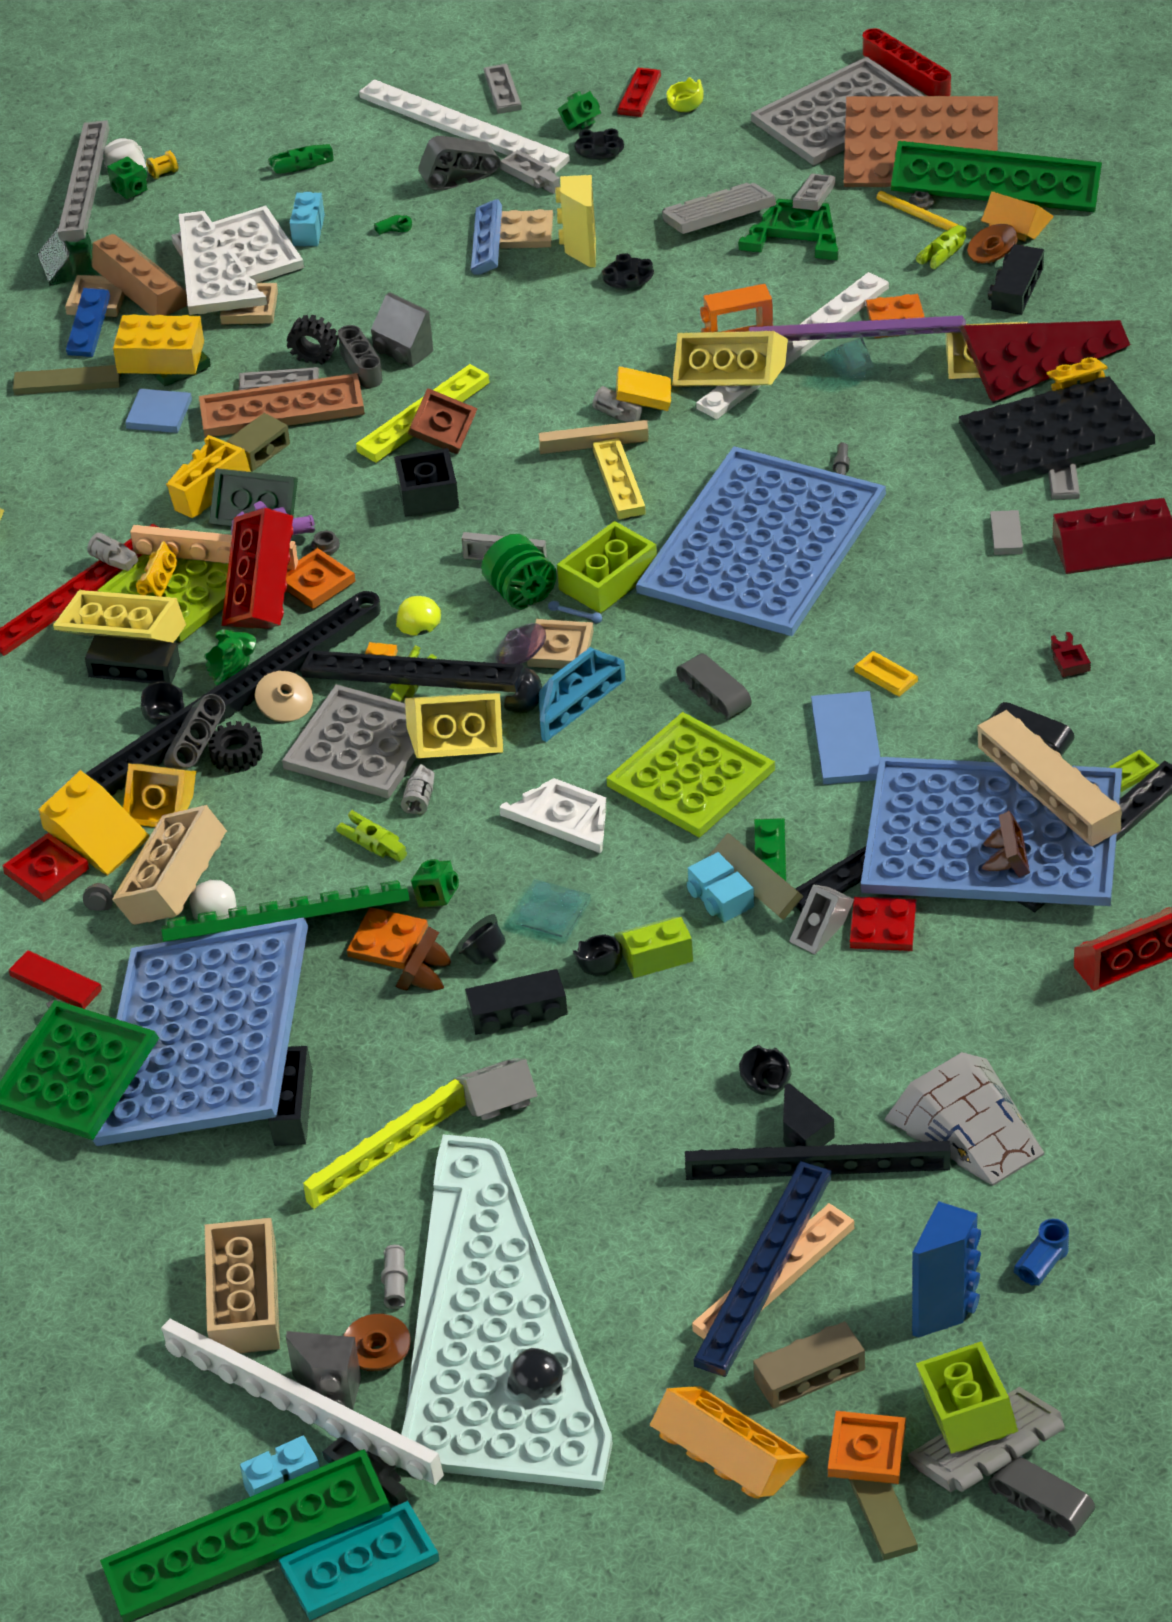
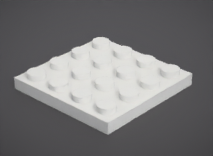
(257, 244)

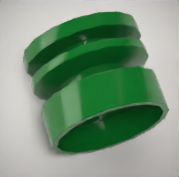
(518, 571)

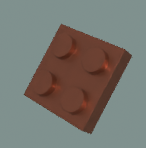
(442, 421)

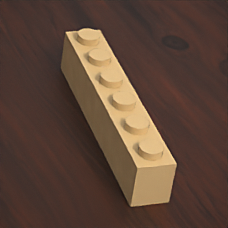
(1049, 778)

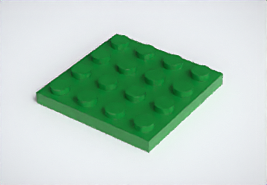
(74, 1069)

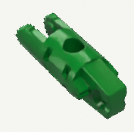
(301, 158)

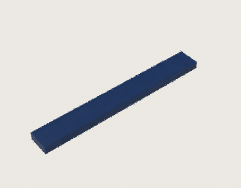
(762, 1269)

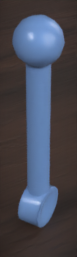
(595, 617)

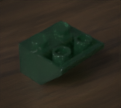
(65, 259)

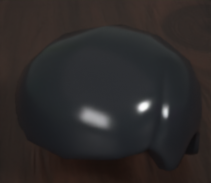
(527, 694)
(161, 698)
(599, 955)
(767, 1064)
(535, 1373)

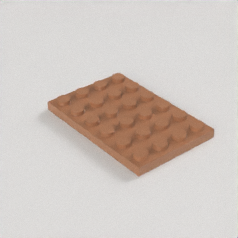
(879, 122)

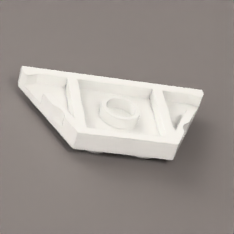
(562, 812)

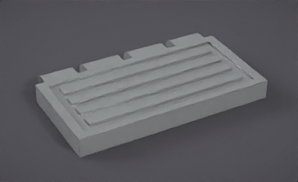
(718, 207)
(965, 1468)

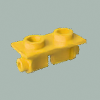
(1085, 371)
(158, 571)

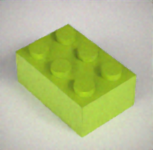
(605, 567)
(967, 1397)

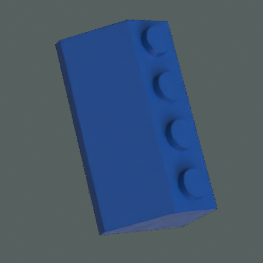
(945, 1270)

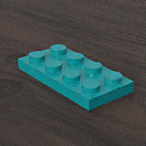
(358, 1560)

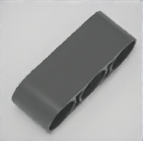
(360, 356)
(714, 685)
(203, 724)
(1043, 1494)

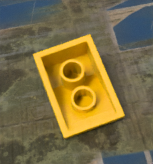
(92, 823)

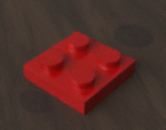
(45, 867)
(883, 923)

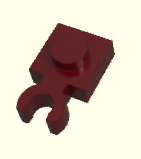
(1068, 657)

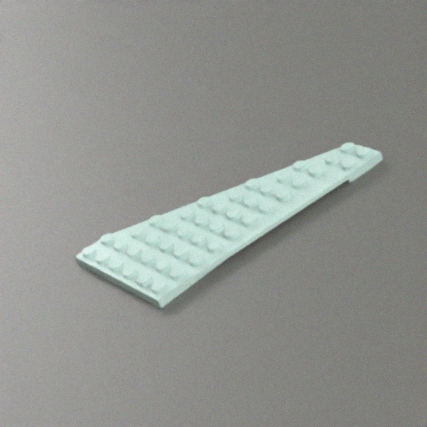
(478, 1309)

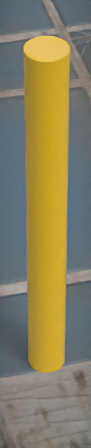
(915, 211)

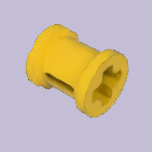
(162, 164)

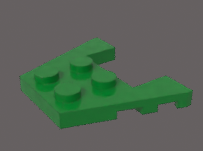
(794, 223)

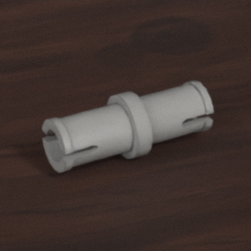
(394, 1277)

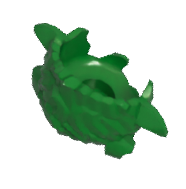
(229, 655)

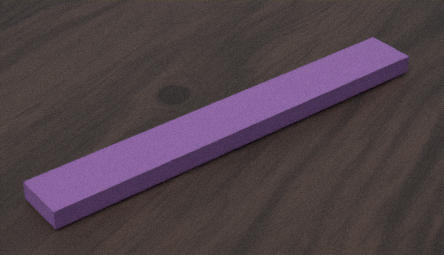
(867, 328)

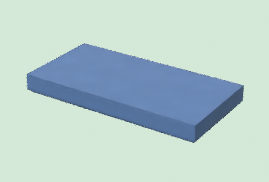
(846, 737)

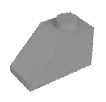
(820, 918)

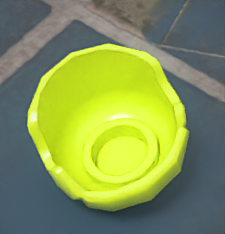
(685, 95)
(418, 614)

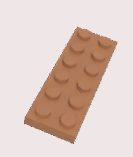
(286, 402)

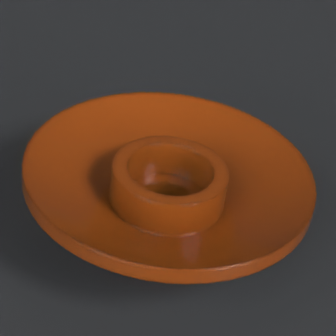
(992, 243)
(379, 1331)

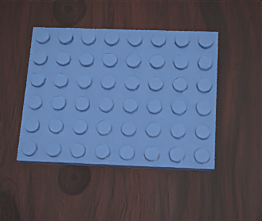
(761, 540)
(938, 814)
(221, 1027)

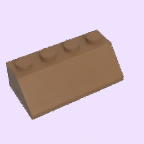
(137, 276)

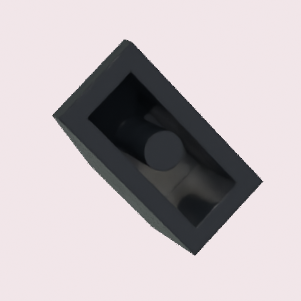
(805, 1121)

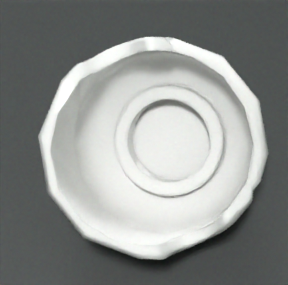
(212, 896)

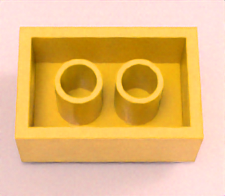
(158, 344)

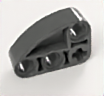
(454, 159)

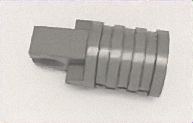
(618, 409)
(111, 552)
(418, 791)

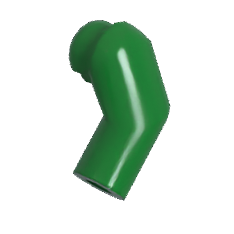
(394, 223)

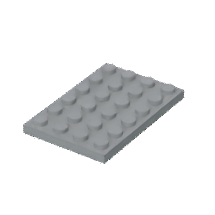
(815, 116)

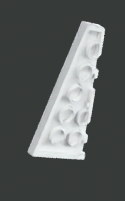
(212, 270)

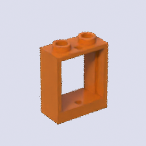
(737, 300)

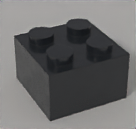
(426, 482)

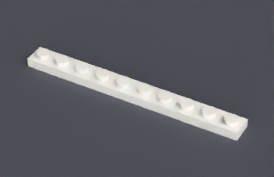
(460, 124)
(837, 310)
(304, 1402)

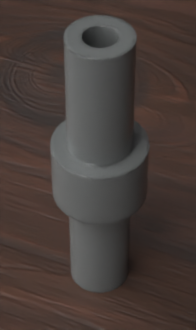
(841, 461)

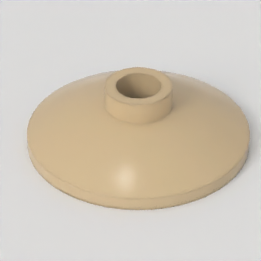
(282, 706)

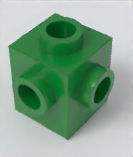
(579, 110)
(127, 177)
(434, 883)

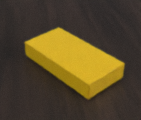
(886, 673)

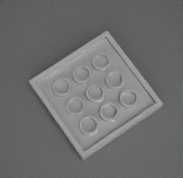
(355, 743)

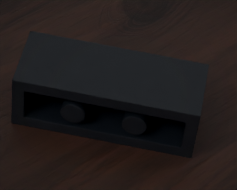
(1016, 279)
(132, 660)
(516, 1002)
(292, 1115)

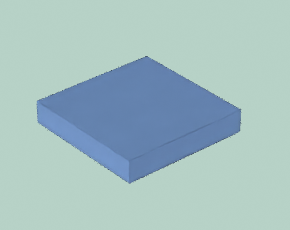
(158, 410)

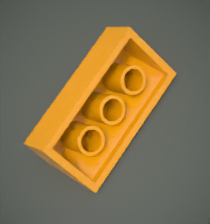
(726, 1440)

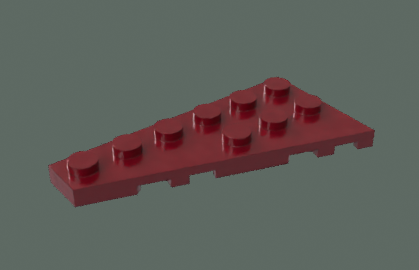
(1022, 354)

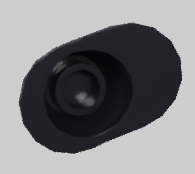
(482, 941)

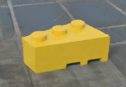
(193, 483)

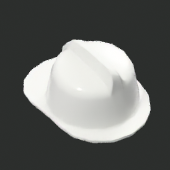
(122, 148)

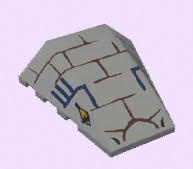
(974, 1112)

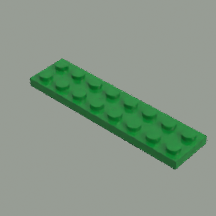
(977, 172)
(270, 912)
(244, 1535)

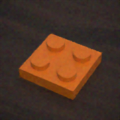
(894, 308)
(318, 578)
(387, 938)
(867, 1447)

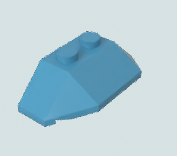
(577, 689)

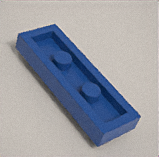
(88, 322)

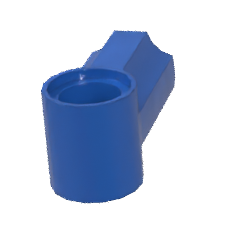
(1044, 1252)

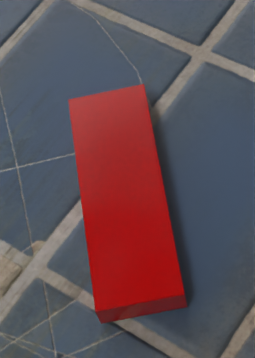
(639, 92)
(55, 979)

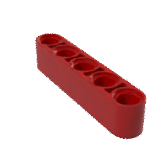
(906, 63)

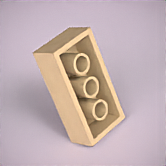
(169, 865)
(242, 1285)

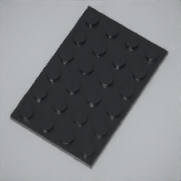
(1056, 430)

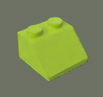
(656, 946)

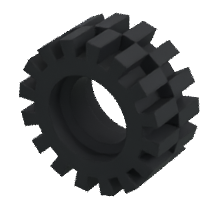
(316, 330)
(239, 757)

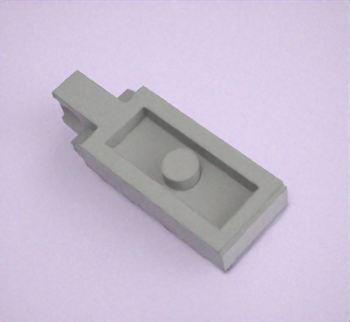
(530, 171)

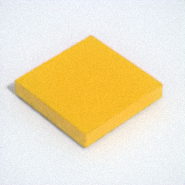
(643, 388)

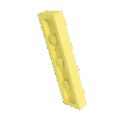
(619, 478)

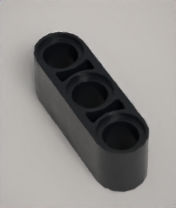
(1053, 733)

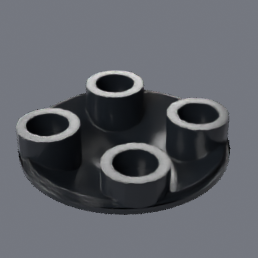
(599, 144)
(628, 272)

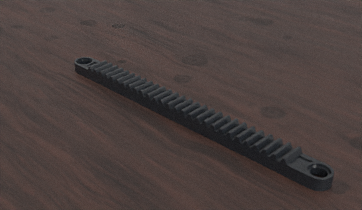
(241, 687)

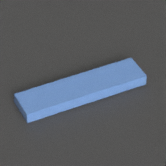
(486, 237)

